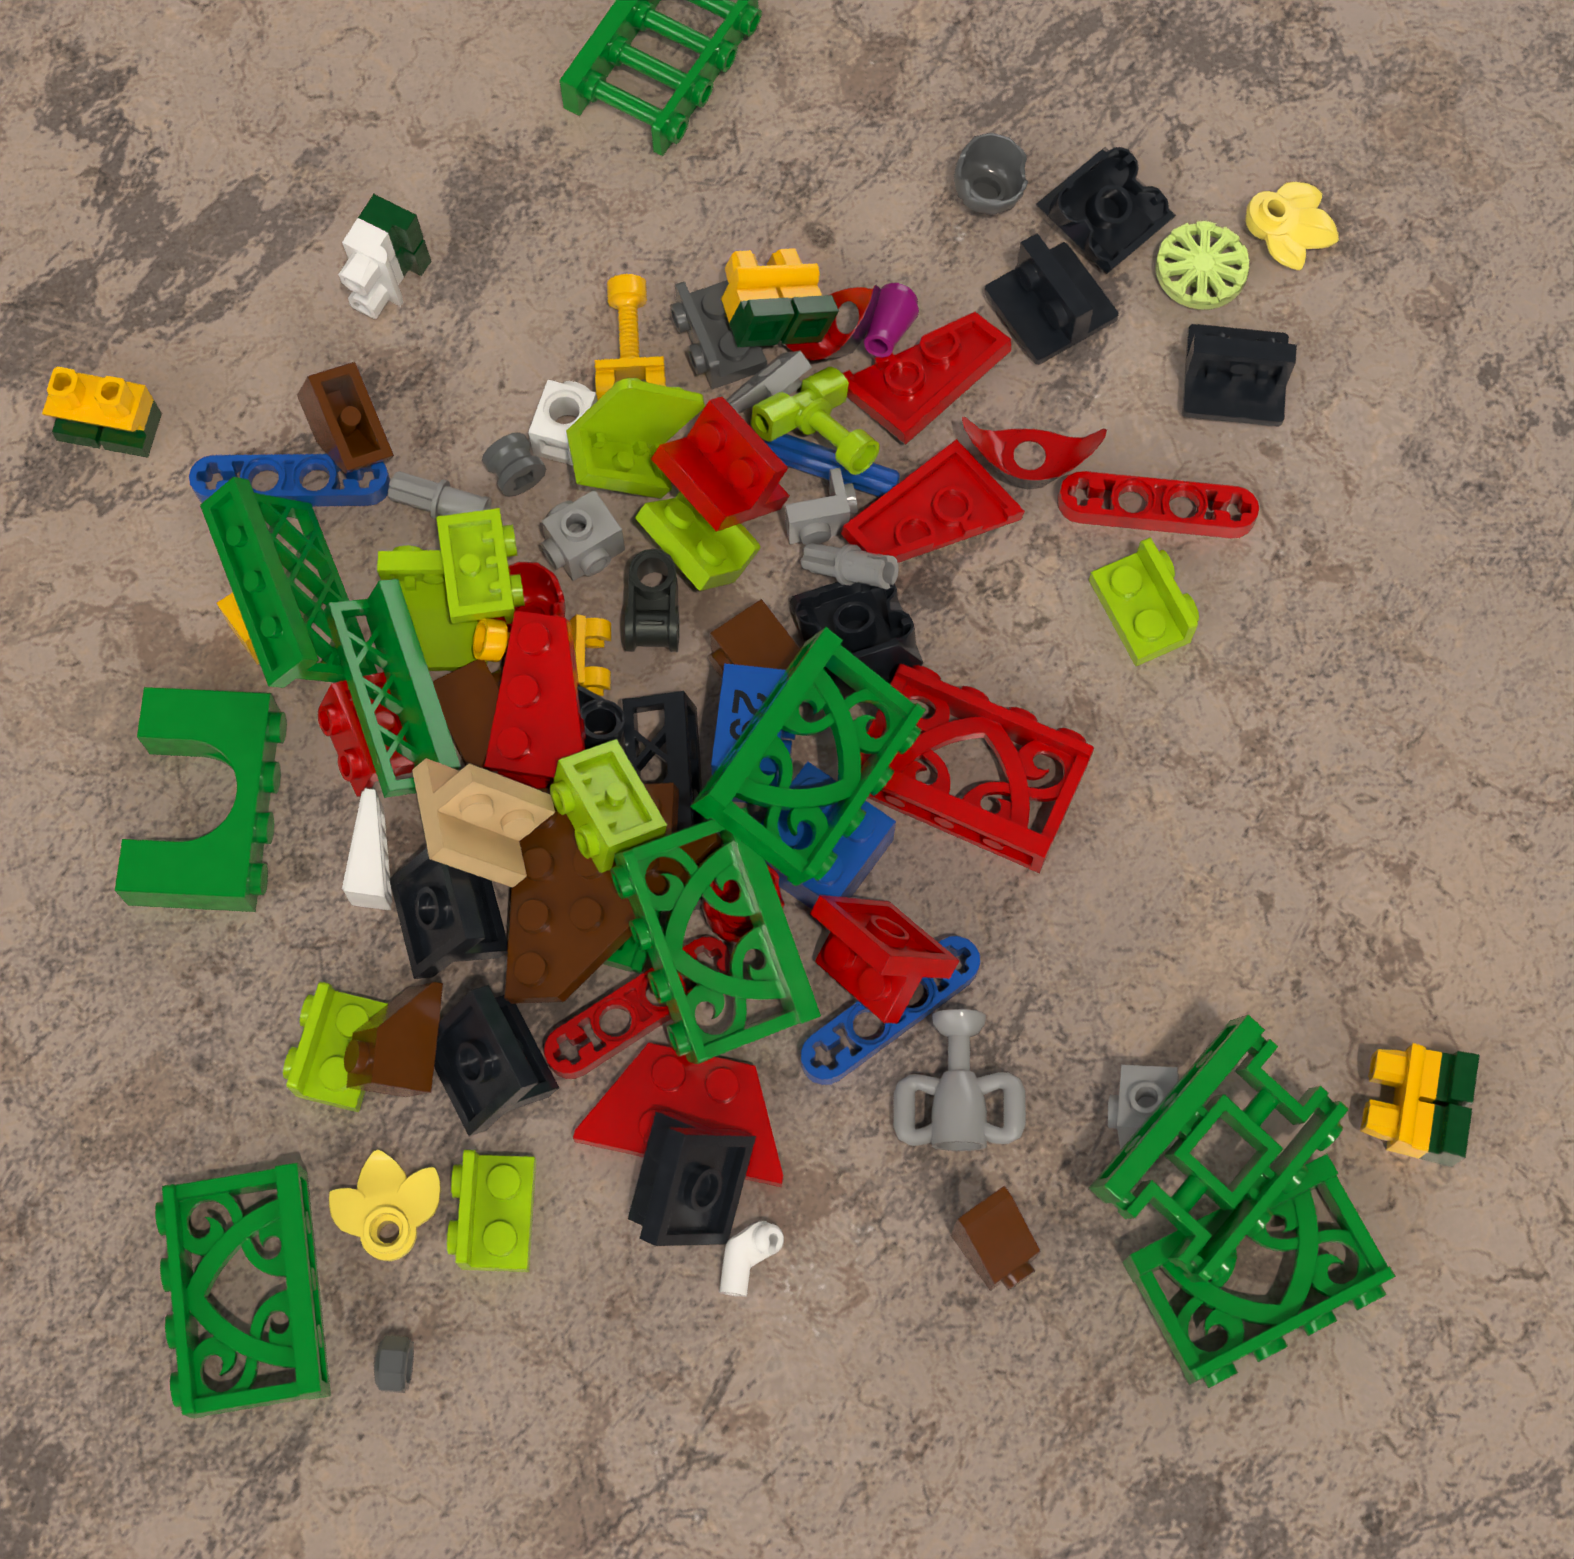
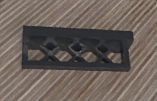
(681, 746)

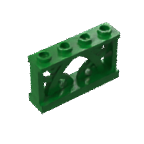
(741, 774)
(782, 971)
(1309, 1270)
(299, 1347)

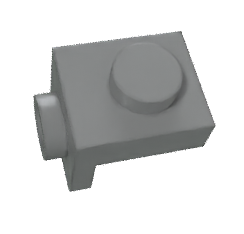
(822, 517)

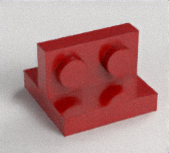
(724, 468)
(878, 953)

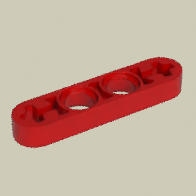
(1158, 495)
(631, 999)

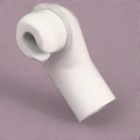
(744, 1252)

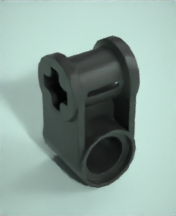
(652, 612)

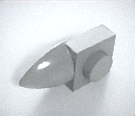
(776, 377)

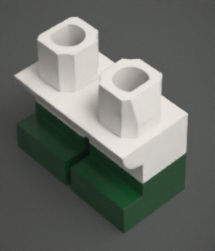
(380, 253)

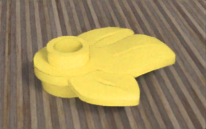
(1291, 222)
(385, 1198)

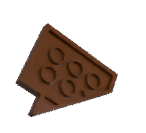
(569, 913)

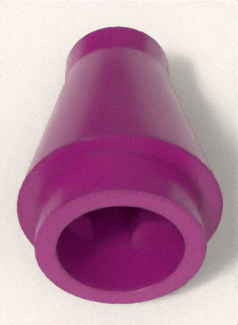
(892, 318)

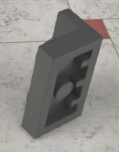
(711, 336)

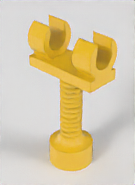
(628, 294)
(492, 642)

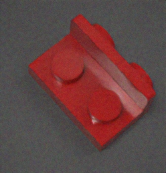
(340, 722)

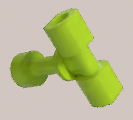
(811, 414)

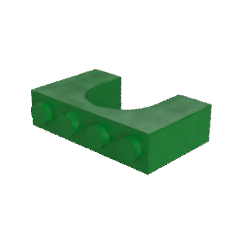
(226, 864)

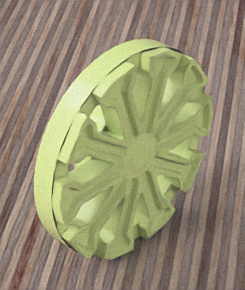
(1202, 265)

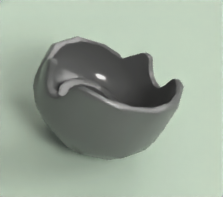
(991, 174)

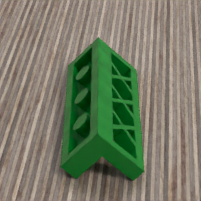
(407, 677)

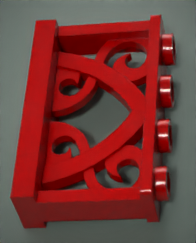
(964, 818)

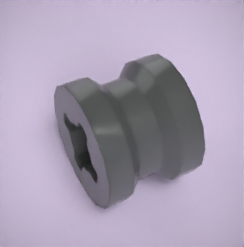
(514, 464)

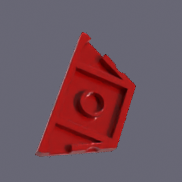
(710, 1093)

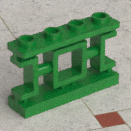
(1185, 1117)

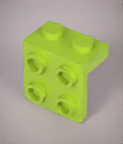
(622, 432)
(424, 589)

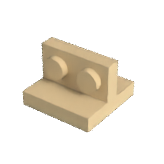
(478, 819)

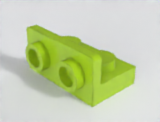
(696, 548)
(477, 566)
(1146, 603)
(605, 803)
(317, 1065)
(493, 1212)

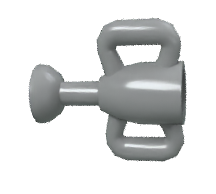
(959, 1099)

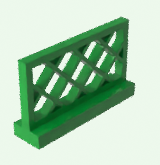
(267, 594)

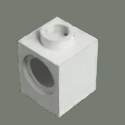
(558, 399)

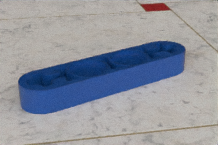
(291, 472)
(844, 1061)

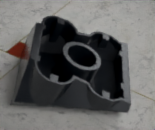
(1107, 207)
(866, 621)

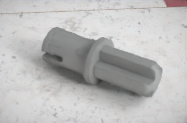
(433, 496)
(851, 565)

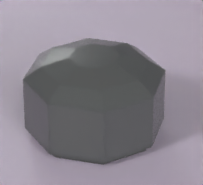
(394, 1364)

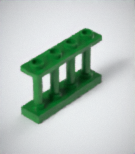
(612, 47)

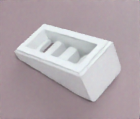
(367, 868)

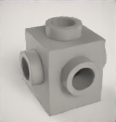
(581, 536)
(1139, 1095)

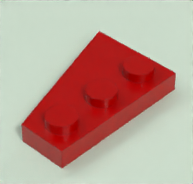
(924, 380)
(934, 508)
(537, 699)

